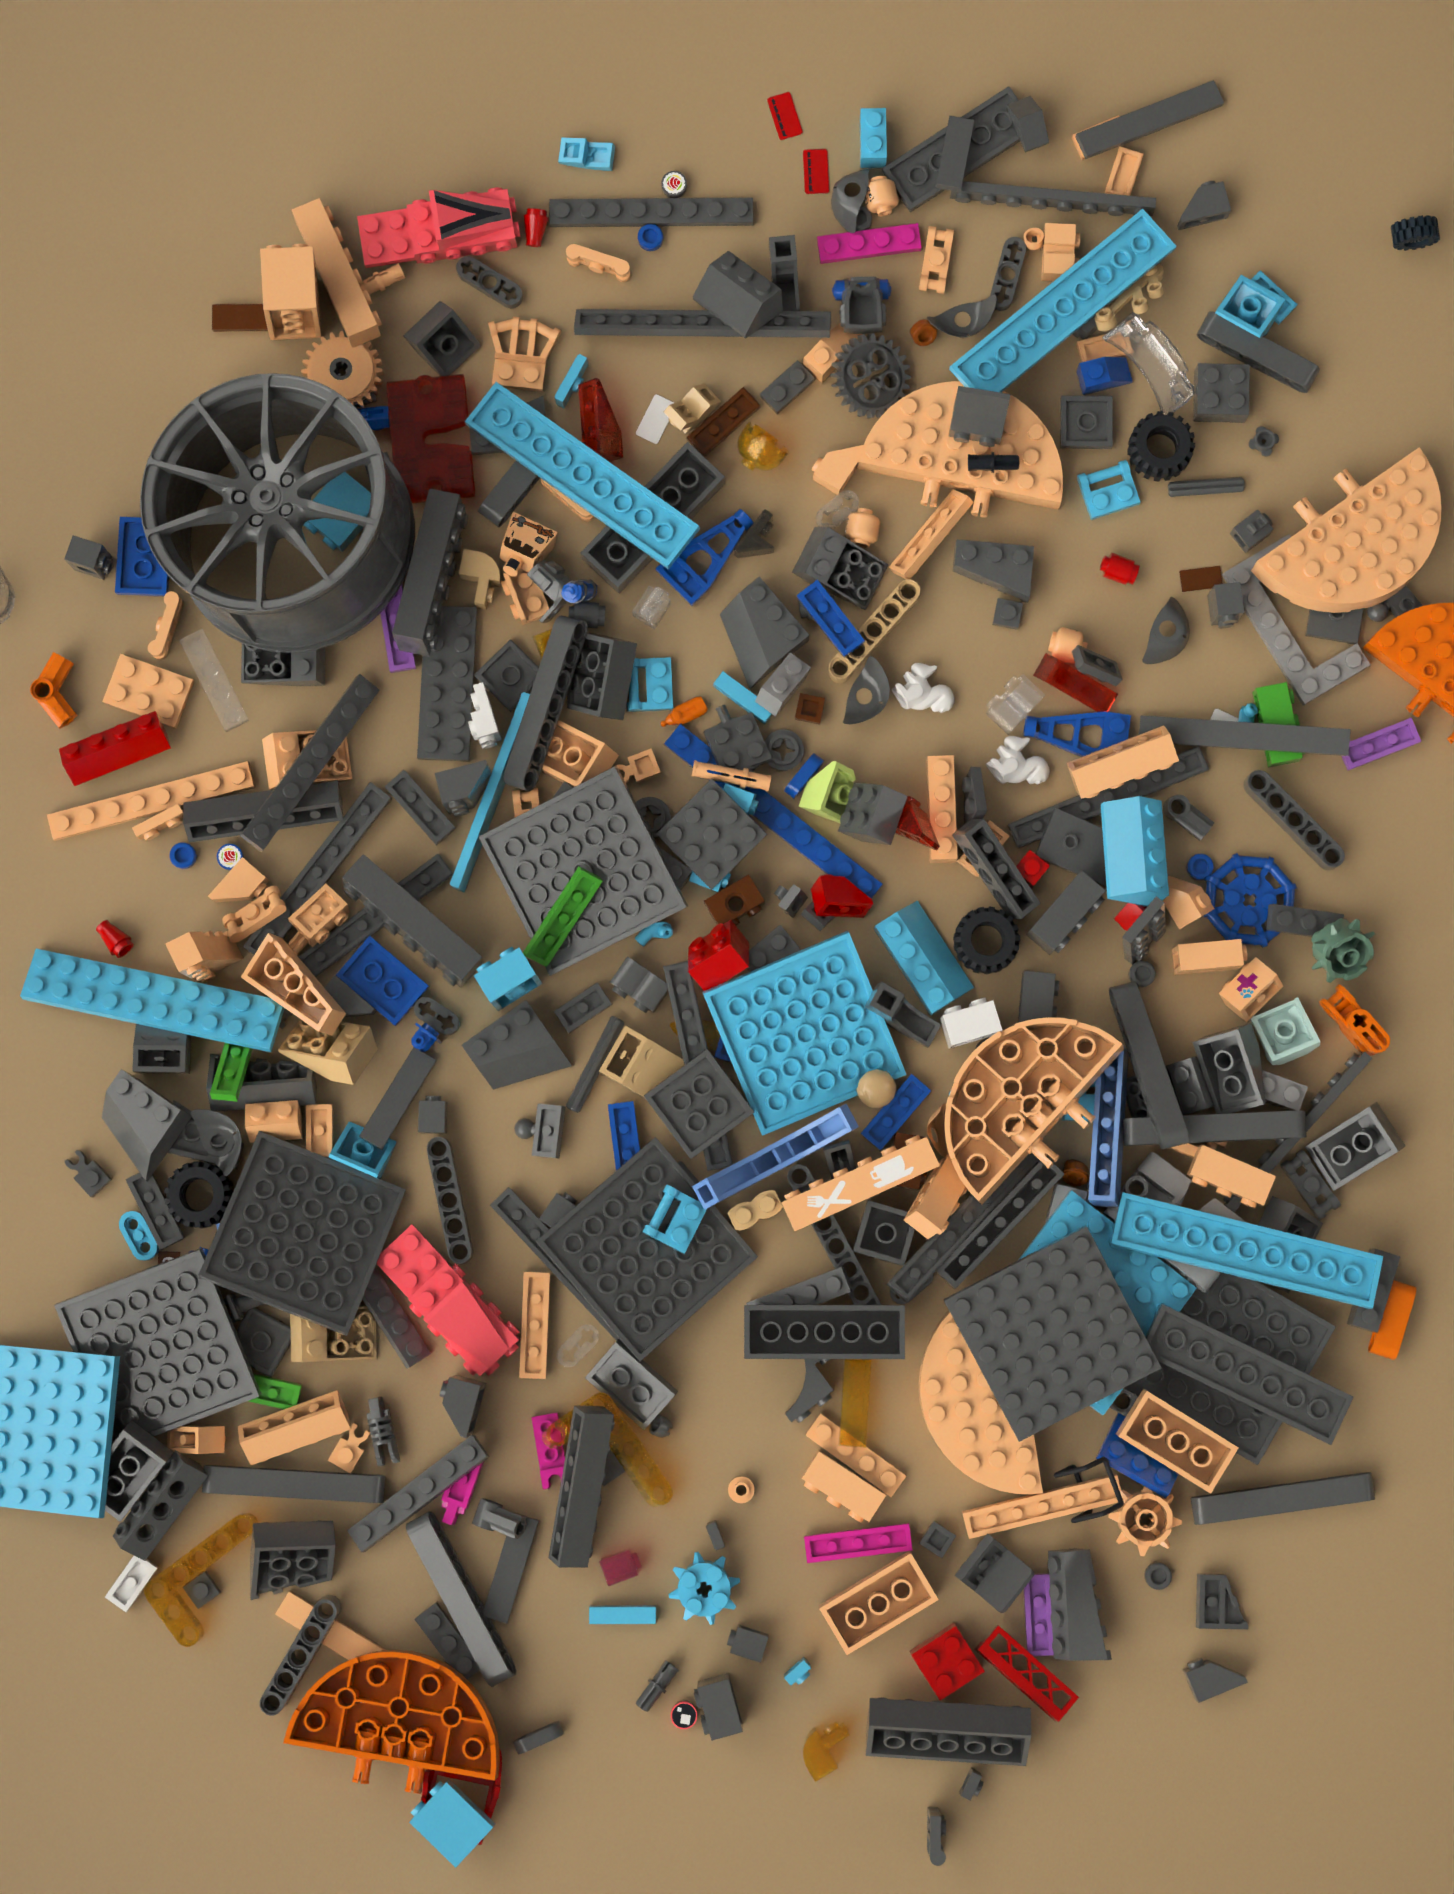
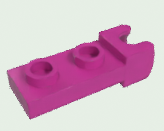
(550, 1460)

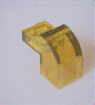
(816, 1752)

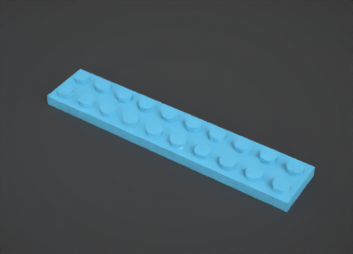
(1064, 305)
(582, 475)
(152, 1000)
(1247, 1250)

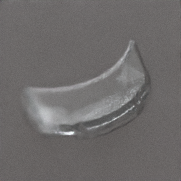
(1156, 360)

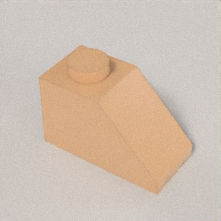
(836, 468)
(240, 884)
(1186, 902)
(197, 1439)

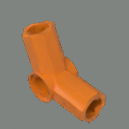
(54, 703)

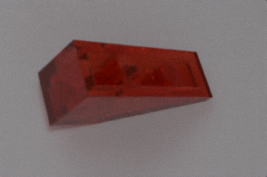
(598, 421)
(1075, 684)
(916, 825)

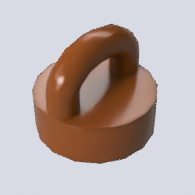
(923, 332)
(1075, 1173)

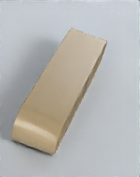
(881, 621)

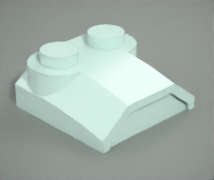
(1285, 1032)

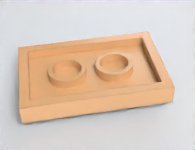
(146, 689)

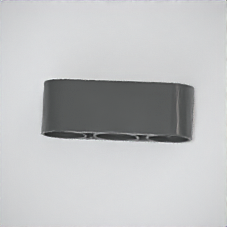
(508, 494)

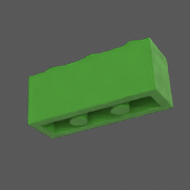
(1276, 708)

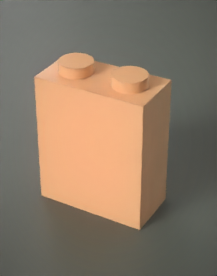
(1208, 957)

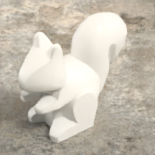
(919, 694)
(1014, 767)

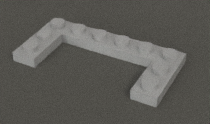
(1303, 679)

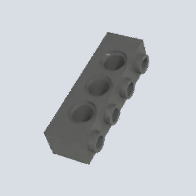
(996, 868)
(159, 1518)

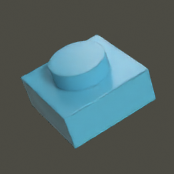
(798, 1672)

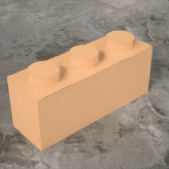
(1230, 1176)
(936, 1200)
(843, 1487)

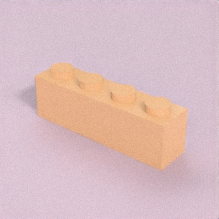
(1123, 762)
(942, 807)
(293, 1427)

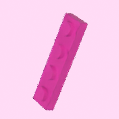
(869, 243)
(858, 1543)

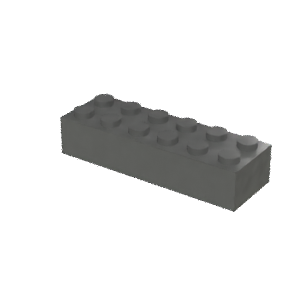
(683, 483)
(430, 572)
(412, 921)
(824, 1331)
(948, 1731)

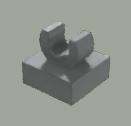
(791, 900)

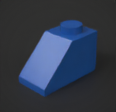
(1103, 374)

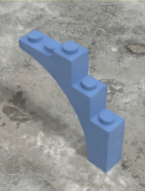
(775, 1157)

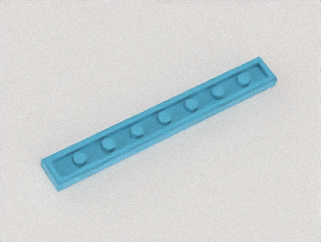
(488, 803)

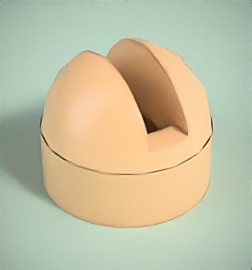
(1034, 232)

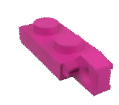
(458, 1496)

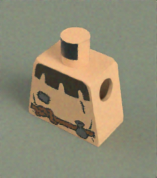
(525, 544)

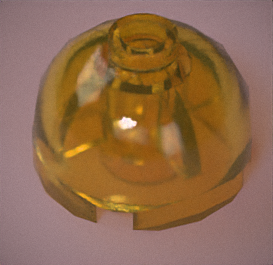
(759, 449)

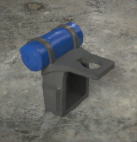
(862, 304)
(560, 588)

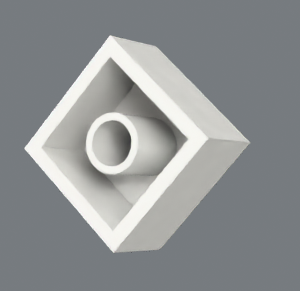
(971, 1023)

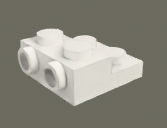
(483, 722)

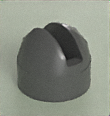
(660, 1426)

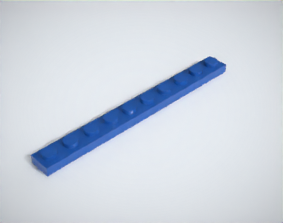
(781, 819)

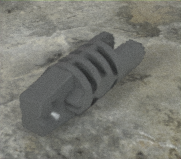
(382, 1431)

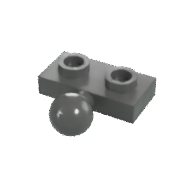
(1398, 604)
(546, 1130)

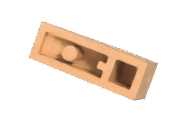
(822, 355)

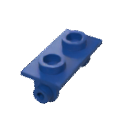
(424, 1037)

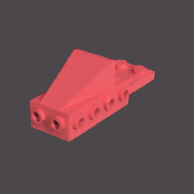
(449, 1302)

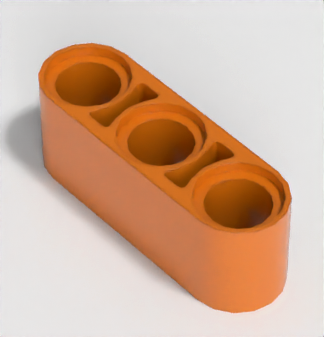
(1394, 1321)

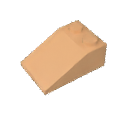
(576, 756)

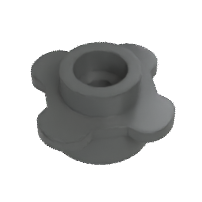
(1270, 437)

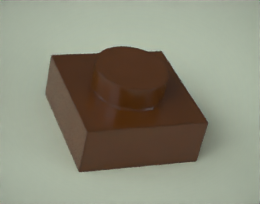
(809, 708)

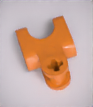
(1367, 1034)

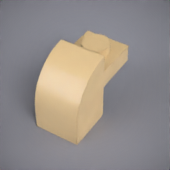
(692, 408)
(482, 569)

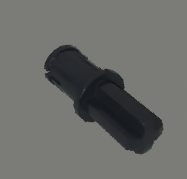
(993, 462)

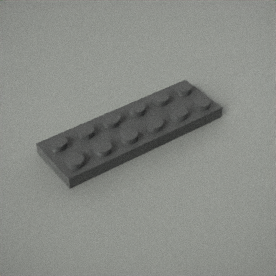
(918, 169)
(447, 687)

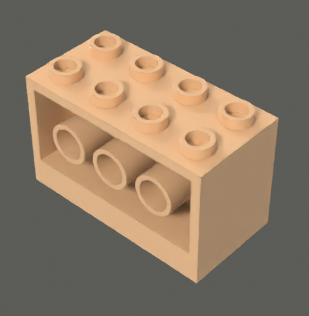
(290, 292)

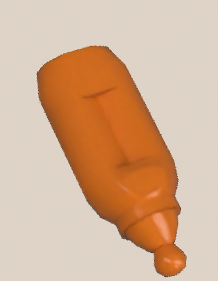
(686, 712)

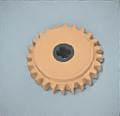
(357, 362)

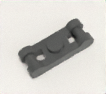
(1310, 1185)

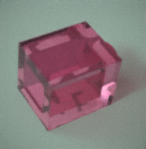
(620, 1566)

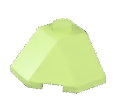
(828, 791)

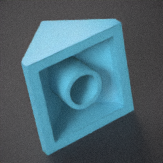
(1251, 306)
(361, 1154)

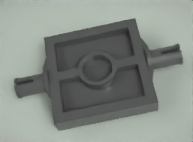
(737, 742)

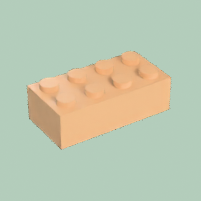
(1177, 1441)
(878, 1602)

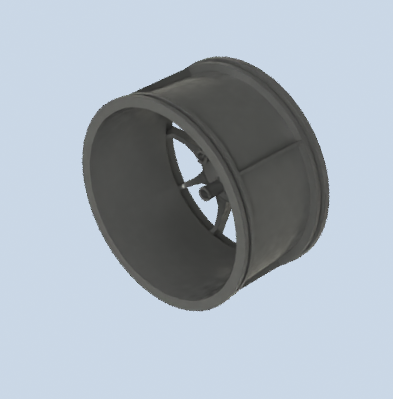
(272, 502)

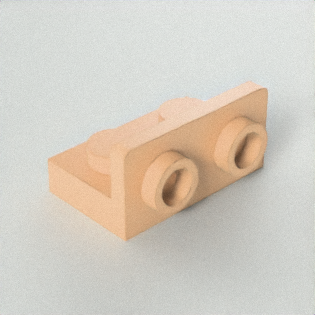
(527, 597)
(320, 915)

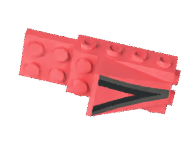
(441, 228)

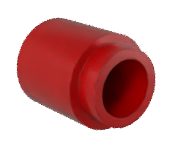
(1119, 569)

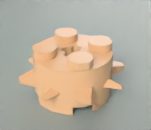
(1142, 1534)

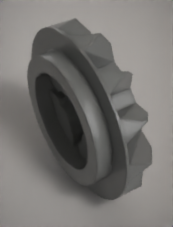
(792, 742)
(657, 807)

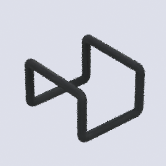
(1087, 1515)

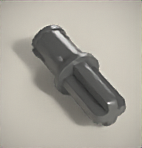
(657, 1686)

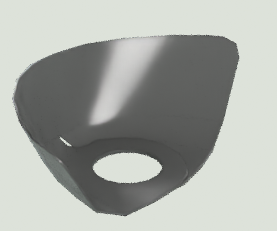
(846, 207)
(979, 313)
(1165, 648)
(874, 679)
(212, 1123)

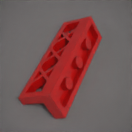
(1018, 1680)

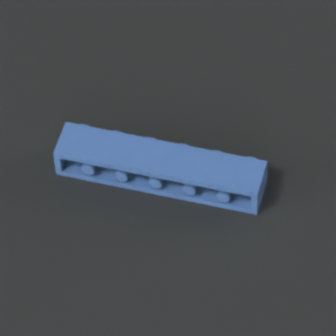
(1108, 1134)

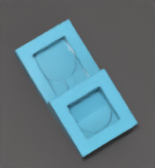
(586, 155)

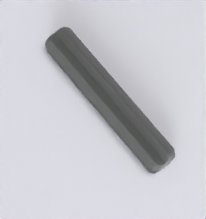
(1206, 486)

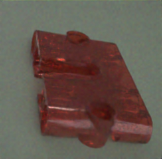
(419, 415)

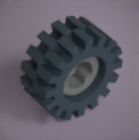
(1415, 233)

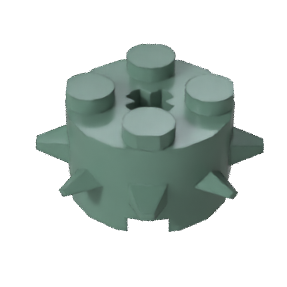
(1342, 949)

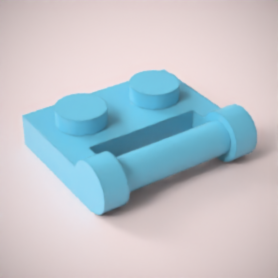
(1110, 498)
(657, 685)
(683, 1223)

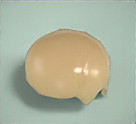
(876, 1088)

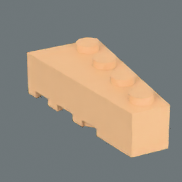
(203, 954)
(291, 984)

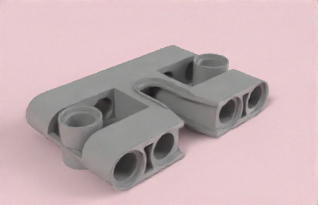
(1167, 1184)

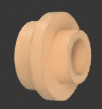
(741, 1481)

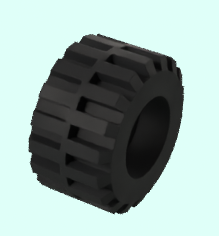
(1169, 427)
(986, 917)
(177, 1194)

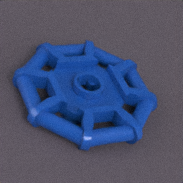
(1251, 885)

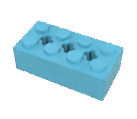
(507, 978)

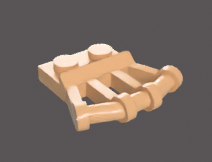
(521, 370)

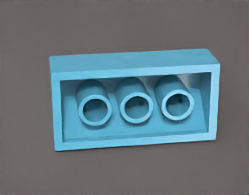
(1134, 850)
(923, 957)

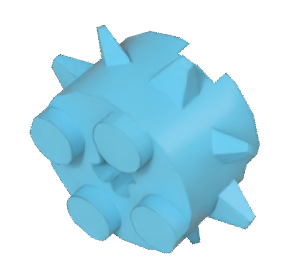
(690, 1580)

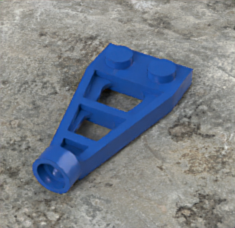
(684, 578)
(1113, 725)

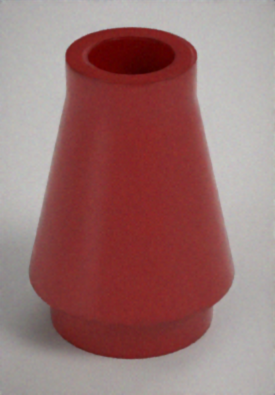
(535, 226)
(115, 939)

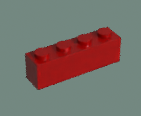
(114, 748)

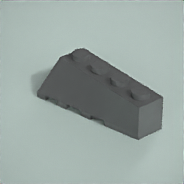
(267, 1083)
(1075, 1607)

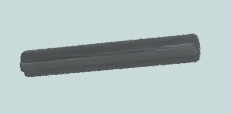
(594, 1064)

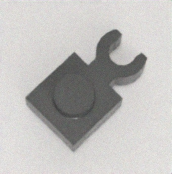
(90, 1176)

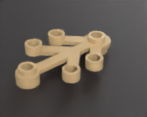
(1106, 318)

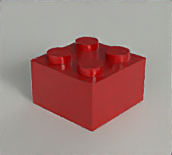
(718, 955)
(946, 1661)

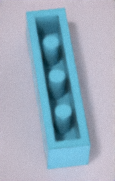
(741, 696)
(622, 1614)

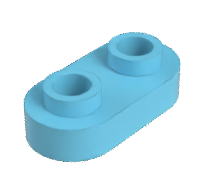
(137, 1237)

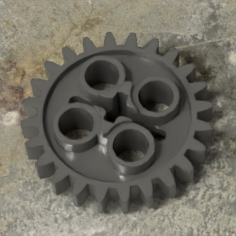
(860, 354)

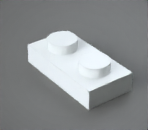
(131, 1583)

